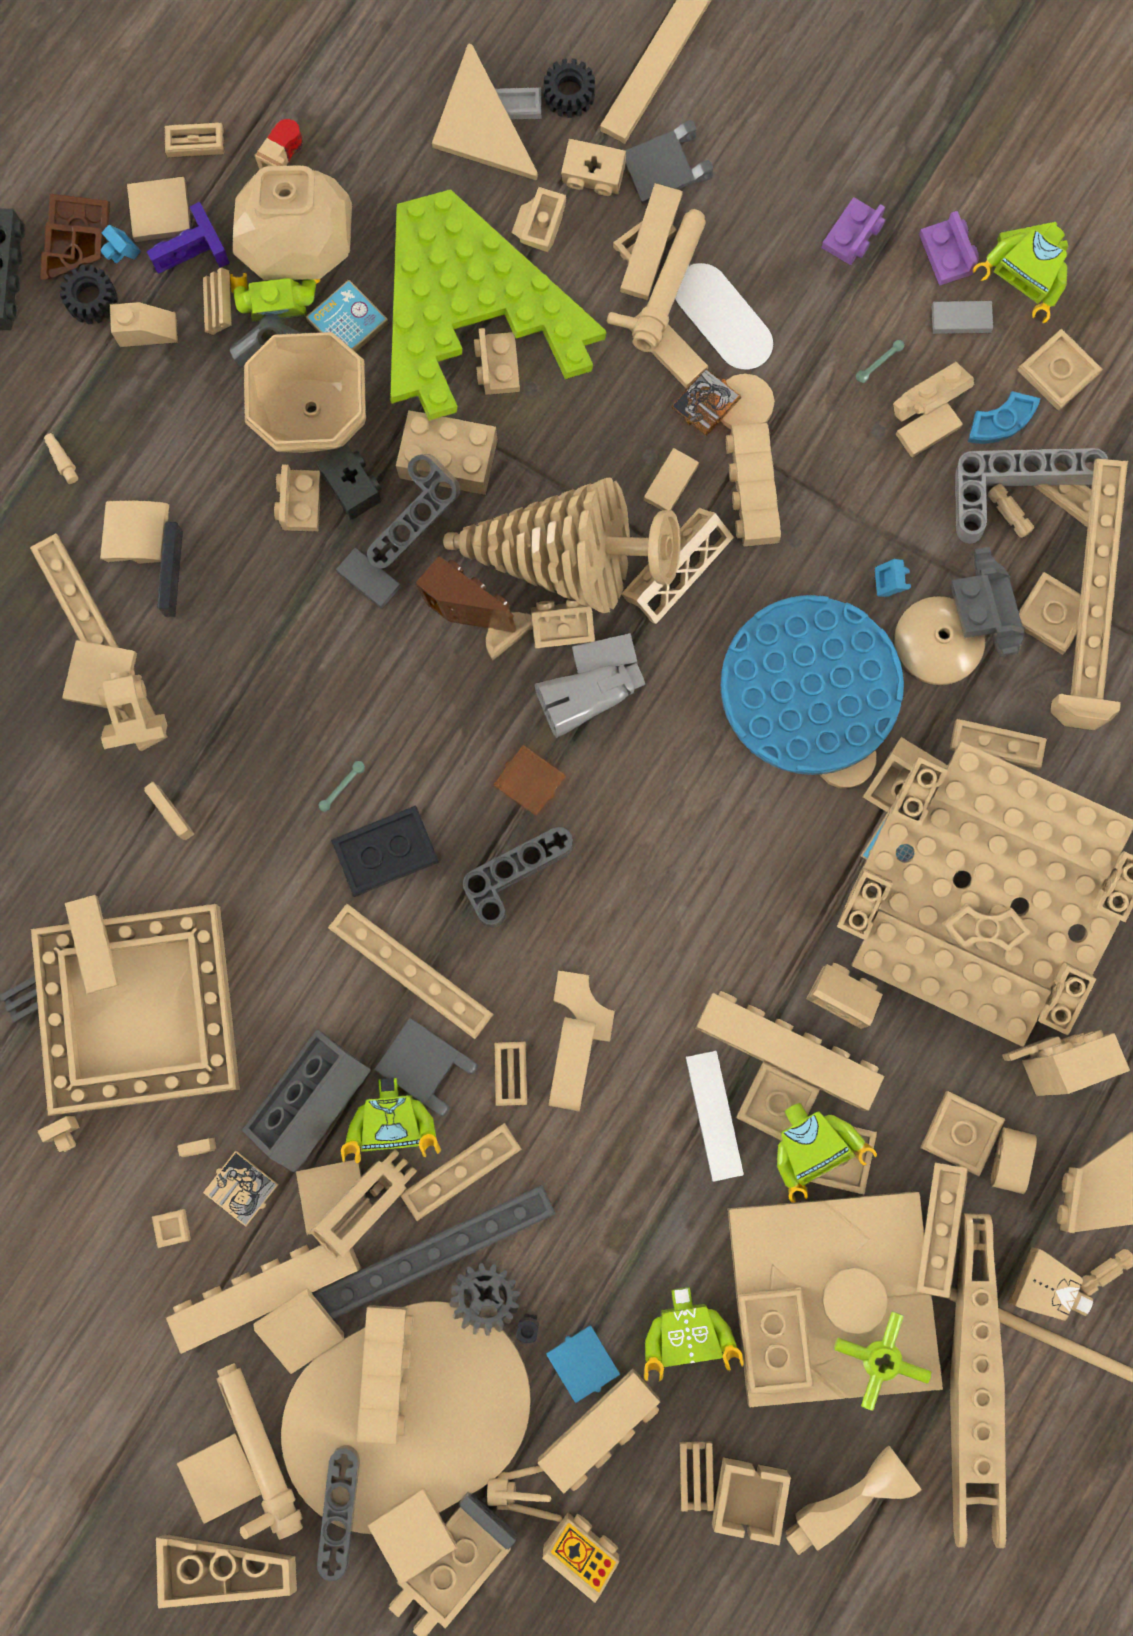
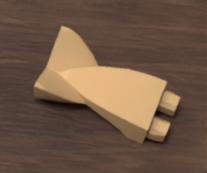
(825, 1520)

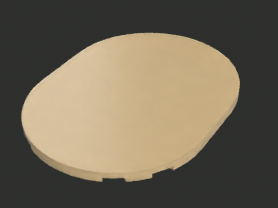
(461, 1418)

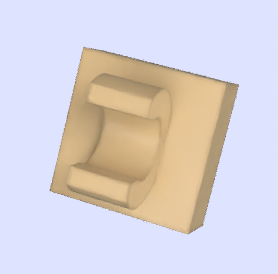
(60, 1133)

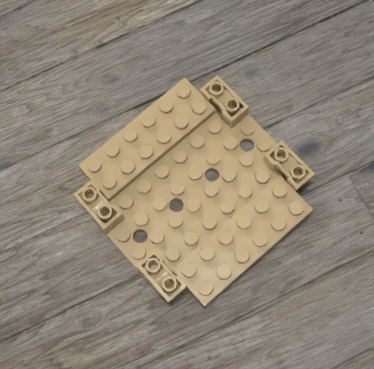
(1015, 842)

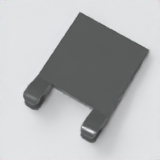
(665, 163)
(421, 1063)

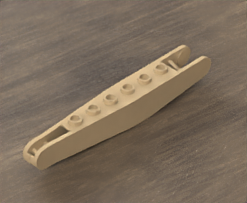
(977, 1385)

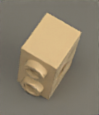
(581, 158)

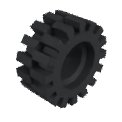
(573, 73)
(82, 280)

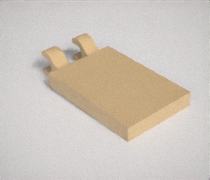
(454, 1578)

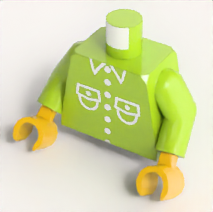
(688, 1336)

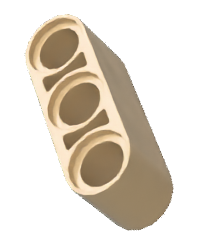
(571, 1064)

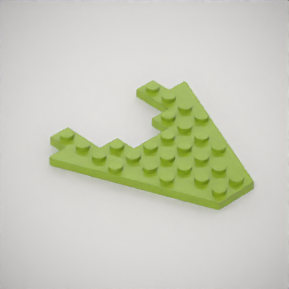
(463, 272)

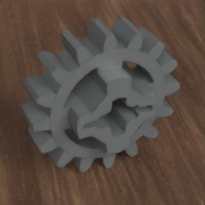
(493, 1308)

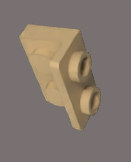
(499, 362)
(298, 499)
(562, 623)

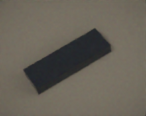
(170, 569)

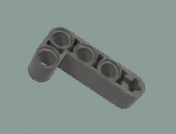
(410, 516)
(521, 870)

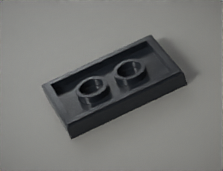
(385, 851)

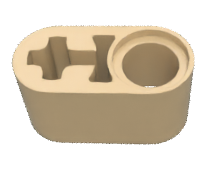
(1013, 1160)

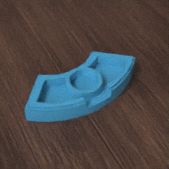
(1004, 421)

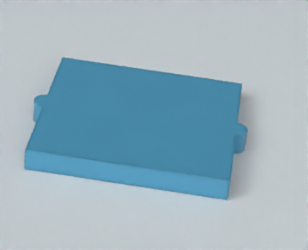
(583, 1364)

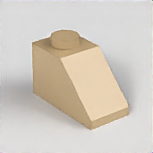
(142, 324)

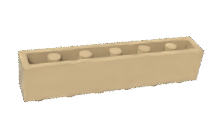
(789, 1051)
(257, 1295)

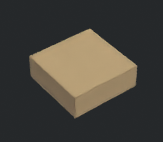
(197, 1147)
(171, 1228)

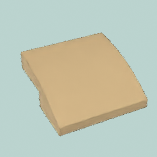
(134, 531)

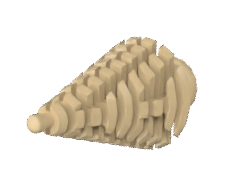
(573, 544)

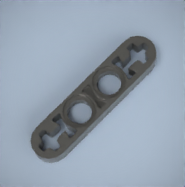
(336, 1512)

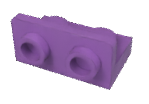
(852, 231)
(949, 249)

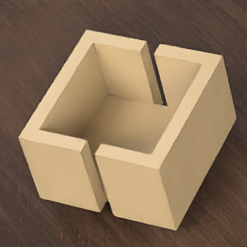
(751, 1500)

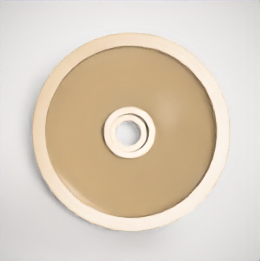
(925, 653)

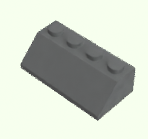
(305, 1101)

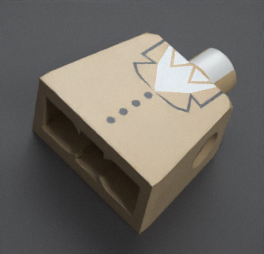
(1049, 1287)

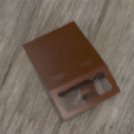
(463, 599)

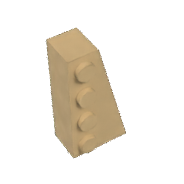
(216, 1572)

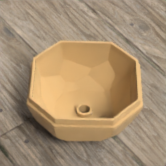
(292, 223)
(301, 373)

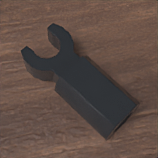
(527, 1328)

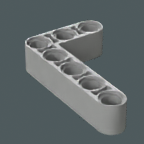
(1015, 476)

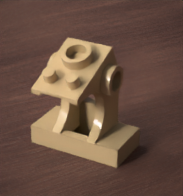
(124, 689)

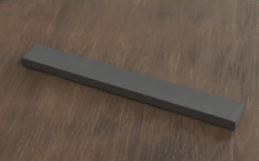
(435, 1252)

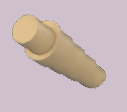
(62, 461)

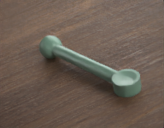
(862, 376)
(358, 768)

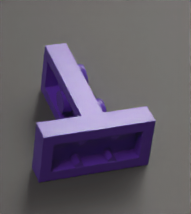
(189, 244)

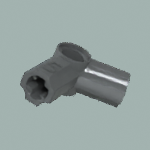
(256, 338)

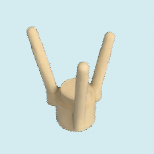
(503, 1494)

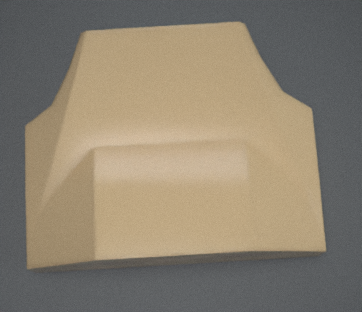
(540, 219)
(1083, 711)

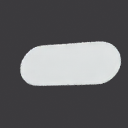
(724, 317)

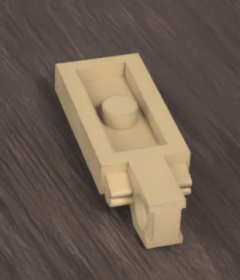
(933, 392)

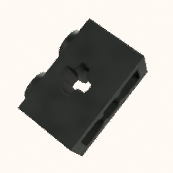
(354, 497)

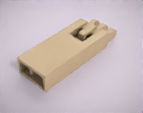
(354, 1213)

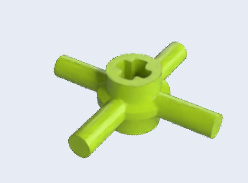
(887, 1371)

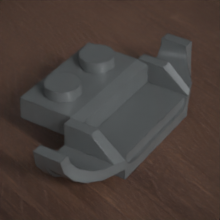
(988, 604)

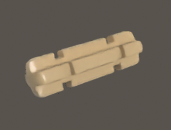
(1010, 510)
(1107, 1272)

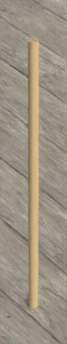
(1061, 1343)

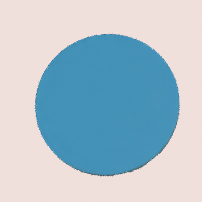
(811, 685)

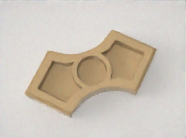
(1002, 929)
(574, 993)

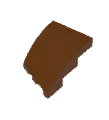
(73, 233)

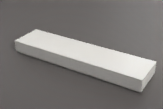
(714, 1116)

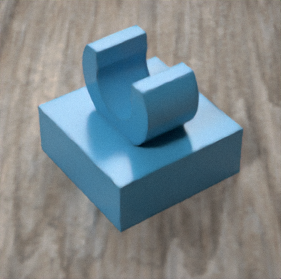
(118, 245)
(891, 578)

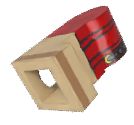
(280, 144)

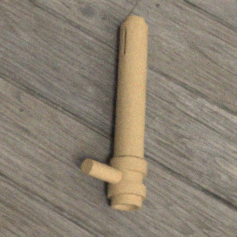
(654, 317)
(277, 1498)

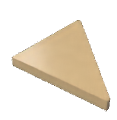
(478, 124)

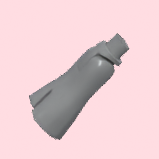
(581, 696)

